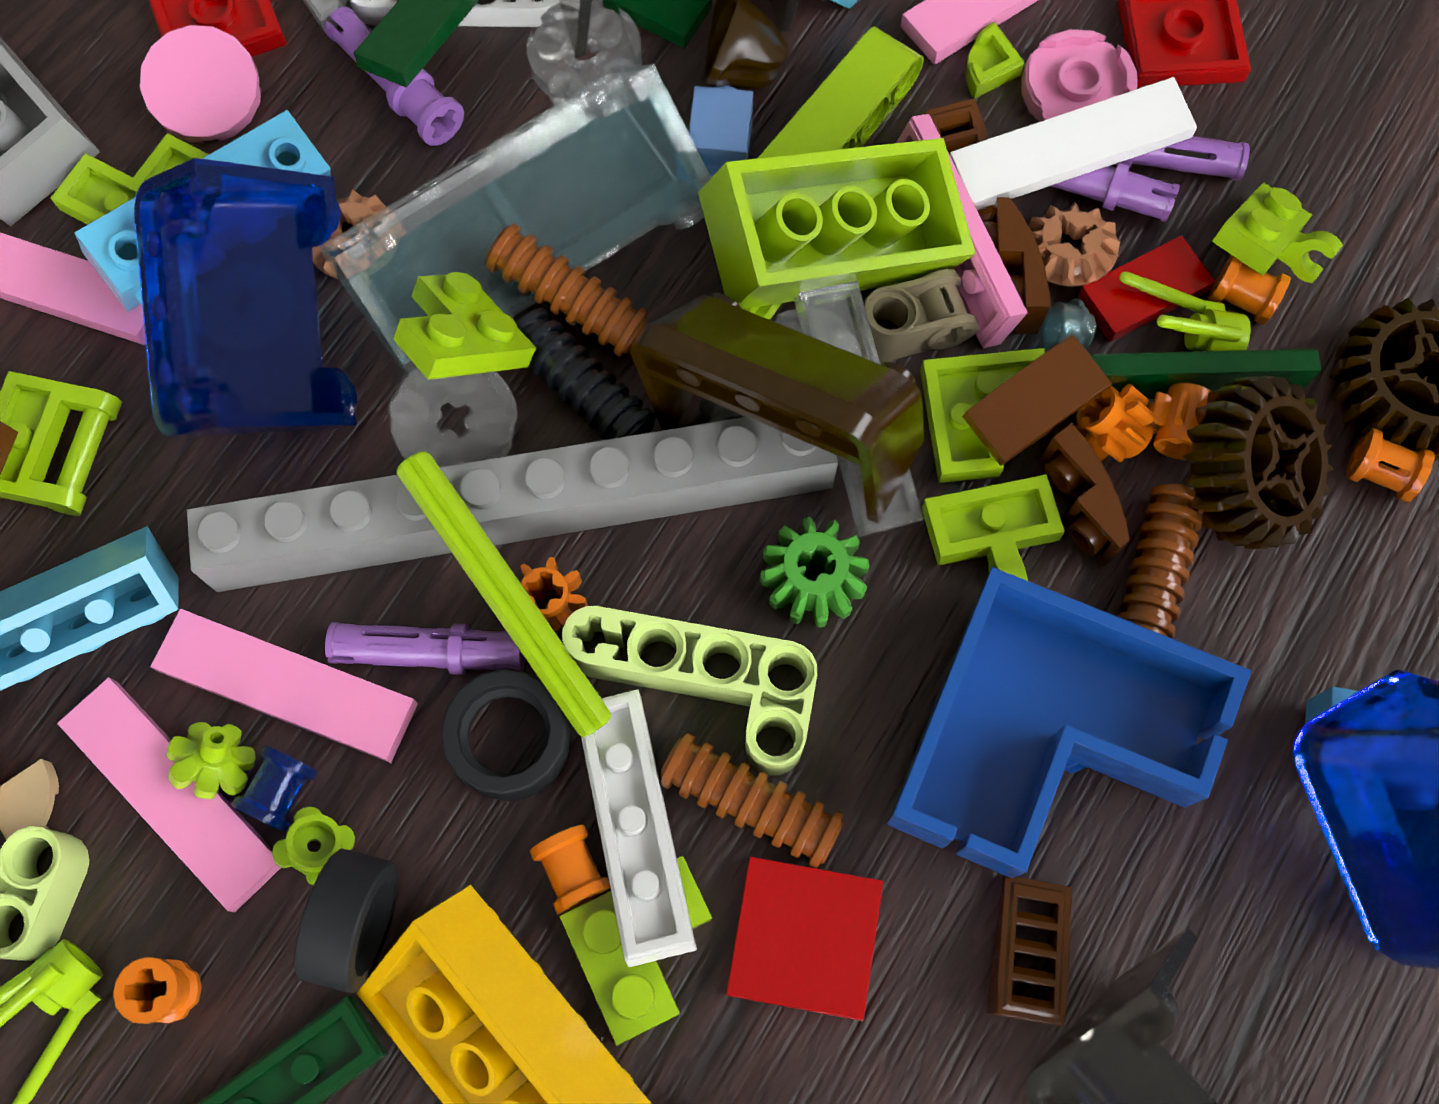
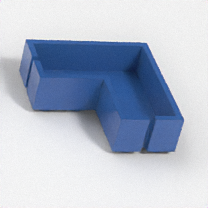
(1051, 685)

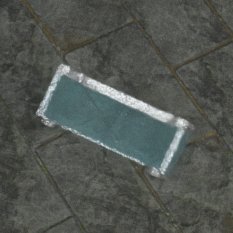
(573, 177)

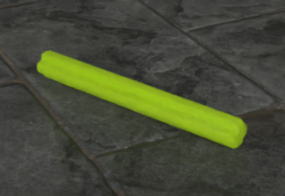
(504, 593)

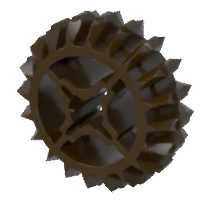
(1406, 396)
(1259, 462)

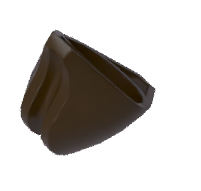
(743, 47)

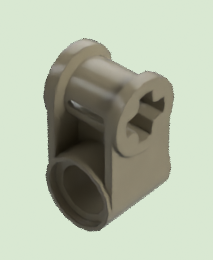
(926, 314)

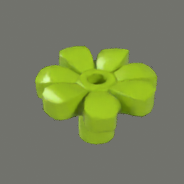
(210, 760)

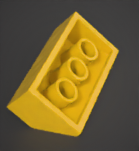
(486, 1016)

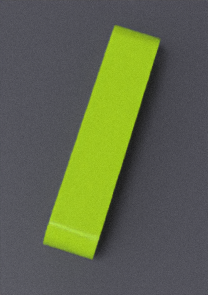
(852, 98)

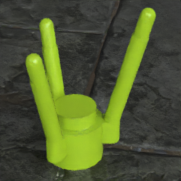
(1208, 328)
(53, 981)

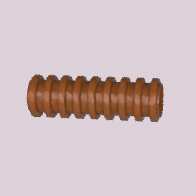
(565, 289)
(1162, 559)
(751, 799)

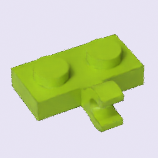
(1269, 230)
(993, 523)

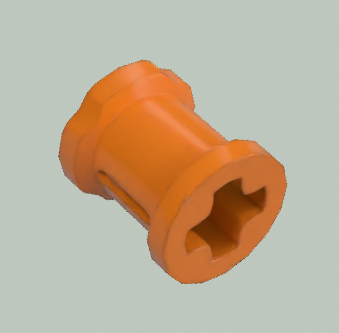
(1249, 290)
(1405, 481)
(570, 868)
(134, 988)

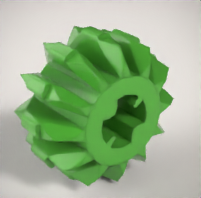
(831, 588)

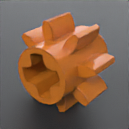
(1175, 416)
(1117, 423)
(541, 579)

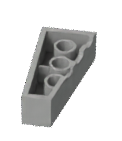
(36, 139)

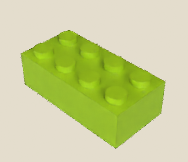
(834, 220)

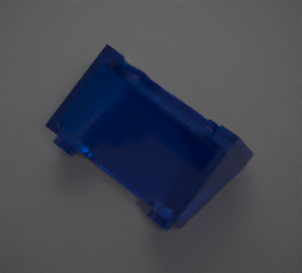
(236, 300)
(1376, 797)

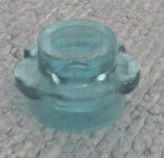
(1066, 320)

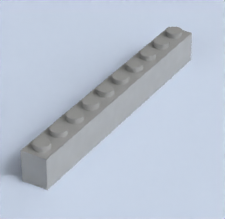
(509, 497)

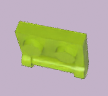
(39, 413)

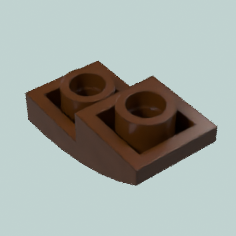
(1022, 261)
(1036, 399)
(1096, 517)

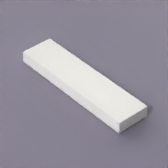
(1075, 143)
(637, 836)

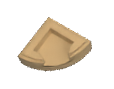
(28, 798)

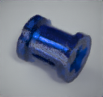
(274, 788)

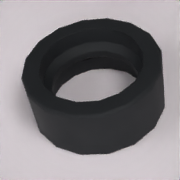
(465, 707)
(346, 920)

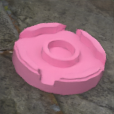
(1074, 72)
(200, 84)

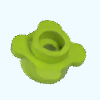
(307, 827)

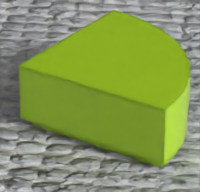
(991, 62)

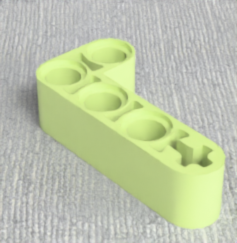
(687, 674)
(41, 899)

